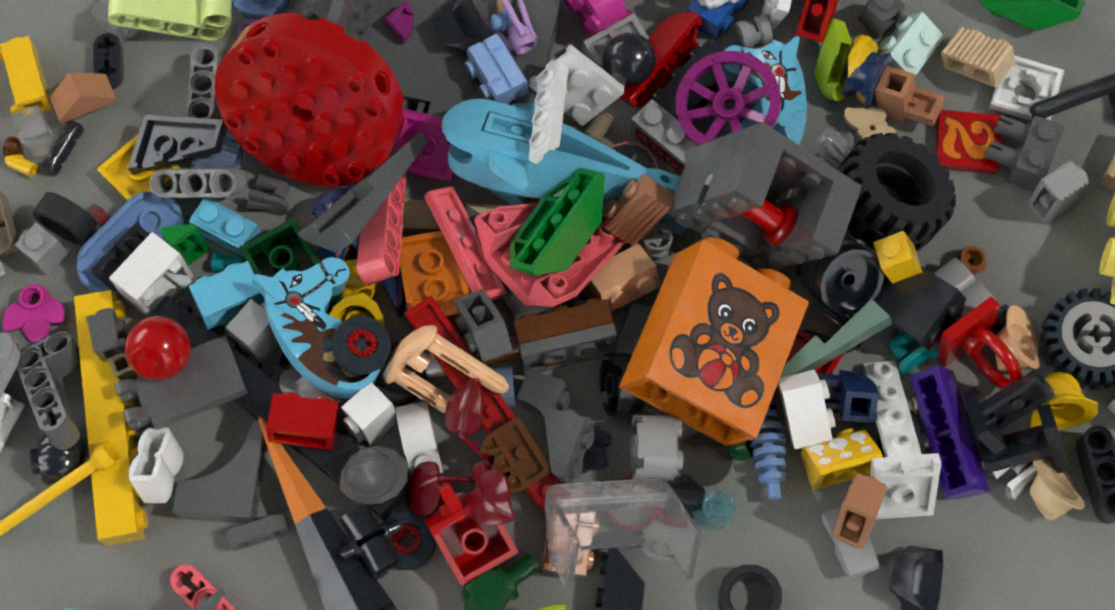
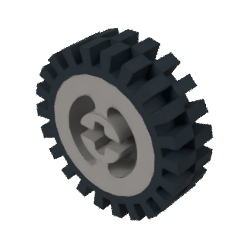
(1085, 359)

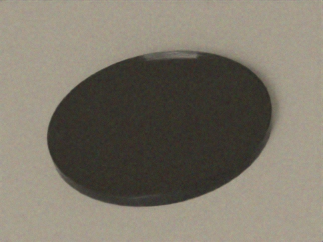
(705, 459)

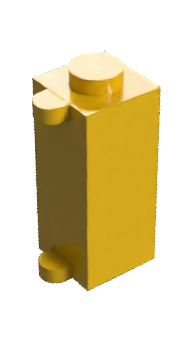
(25, 74)

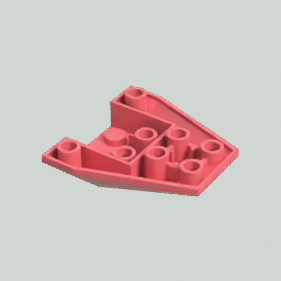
(499, 227)

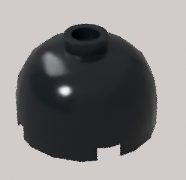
(611, 373)

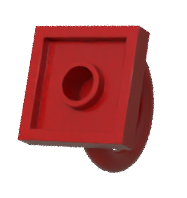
(971, 335)

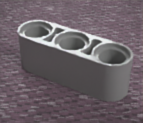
(201, 77)
(184, 182)

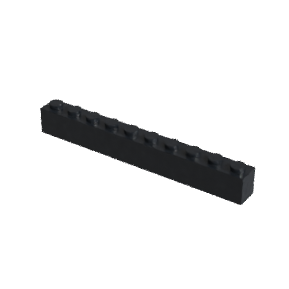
(260, 395)

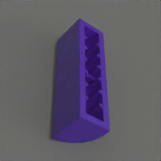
(949, 433)

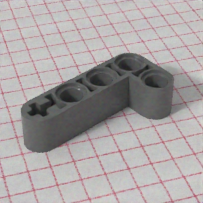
(40, 373)

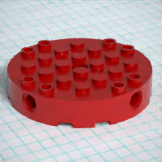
(309, 100)

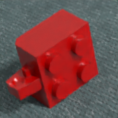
(466, 544)

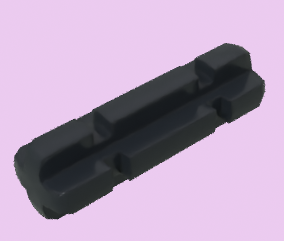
(62, 147)

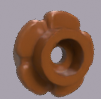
(975, 254)

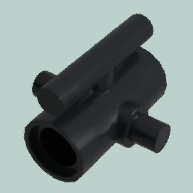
(369, 540)

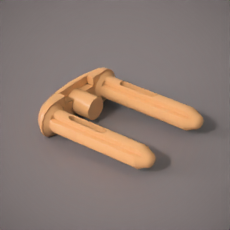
(411, 352)

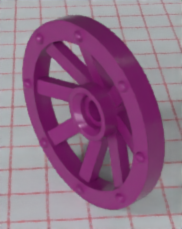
(726, 95)

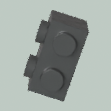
(482, 325)

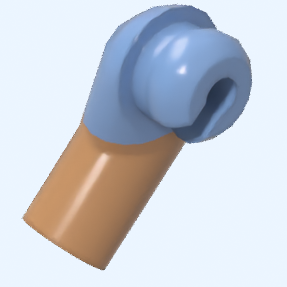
(501, 20)

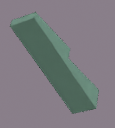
(859, 328)

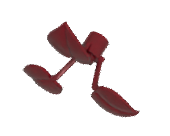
(492, 498)

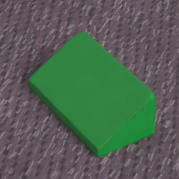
(186, 240)

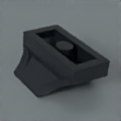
(460, 24)
(917, 578)

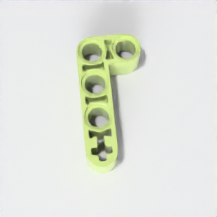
(183, 18)

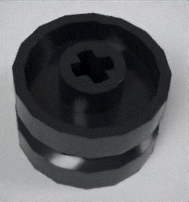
(845, 279)

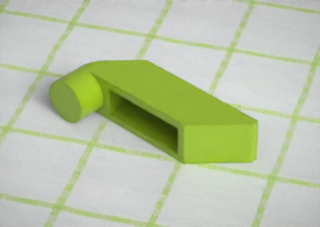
(833, 60)

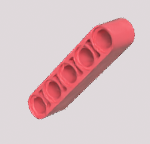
(382, 237)

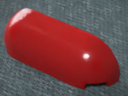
(672, 46)

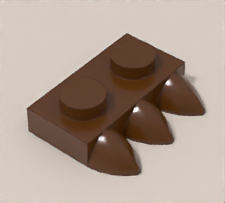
(517, 454)

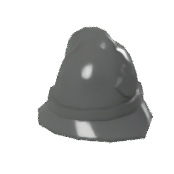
(374, 475)

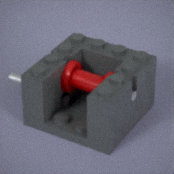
(742, 191)

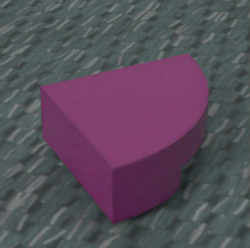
(401, 21)

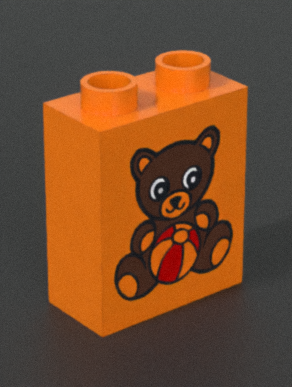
(715, 342)

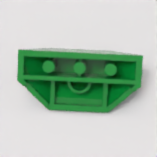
(1035, 13)
(559, 225)

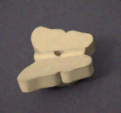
(865, 120)

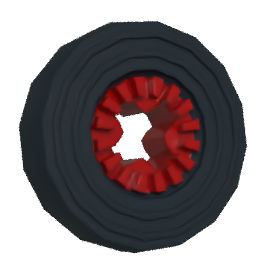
(374, 335)
(421, 550)

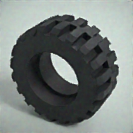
(912, 175)

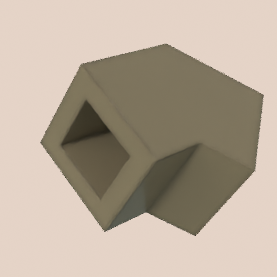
(120, 366)

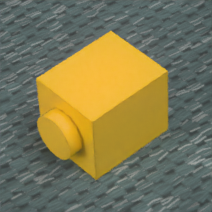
(897, 257)

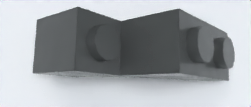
(566, 433)

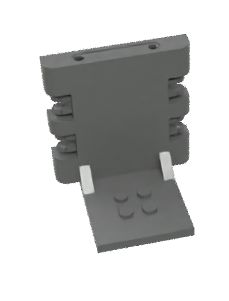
(426, 69)

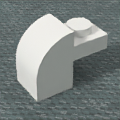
(417, 435)

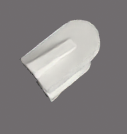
(1016, 486)

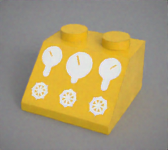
(839, 458)

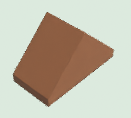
(81, 95)

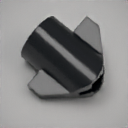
(689, 493)

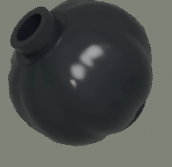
(56, 463)

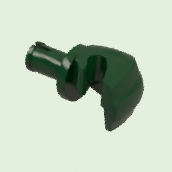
(497, 586)

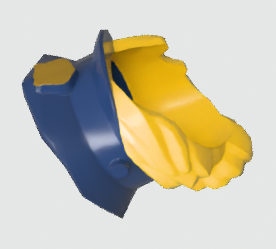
(865, 69)

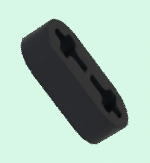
(115, 58)

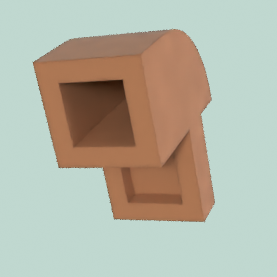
(904, 101)

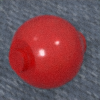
(157, 348)

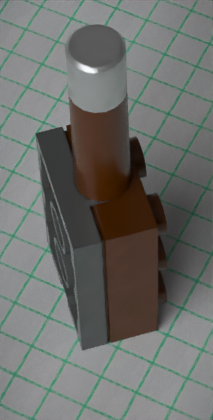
(555, 338)

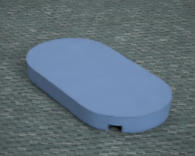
(145, 210)

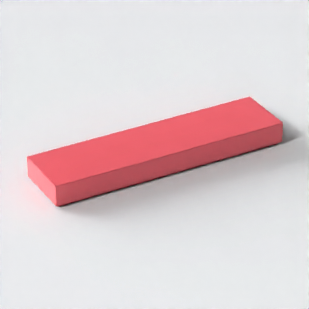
(463, 241)

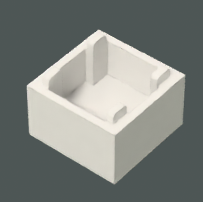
(151, 274)

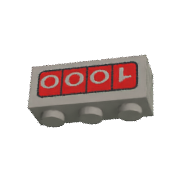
(662, 135)

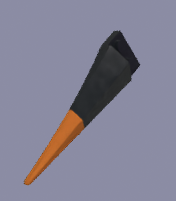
(339, 582)

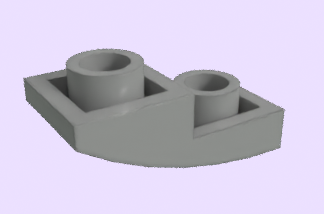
(853, 560)

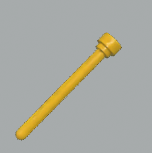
(103, 457)

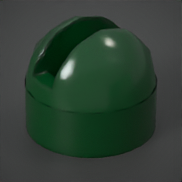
(741, 450)

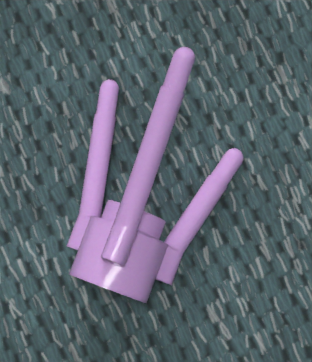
(520, 37)

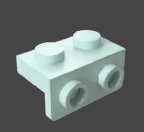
(912, 42)

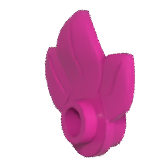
(34, 318)

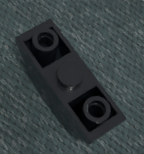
(622, 584)

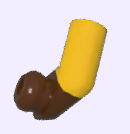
(15, 158)

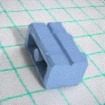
(496, 71)

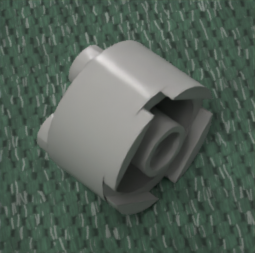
(654, 447)

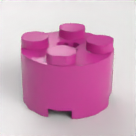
(598, 14)

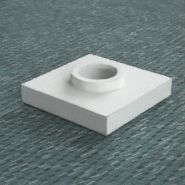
(1041, 77)

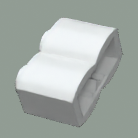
(156, 465)

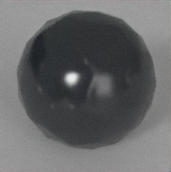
(629, 59)

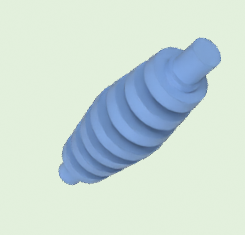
(769, 453)

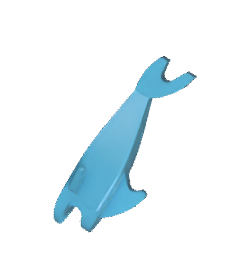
(494, 147)

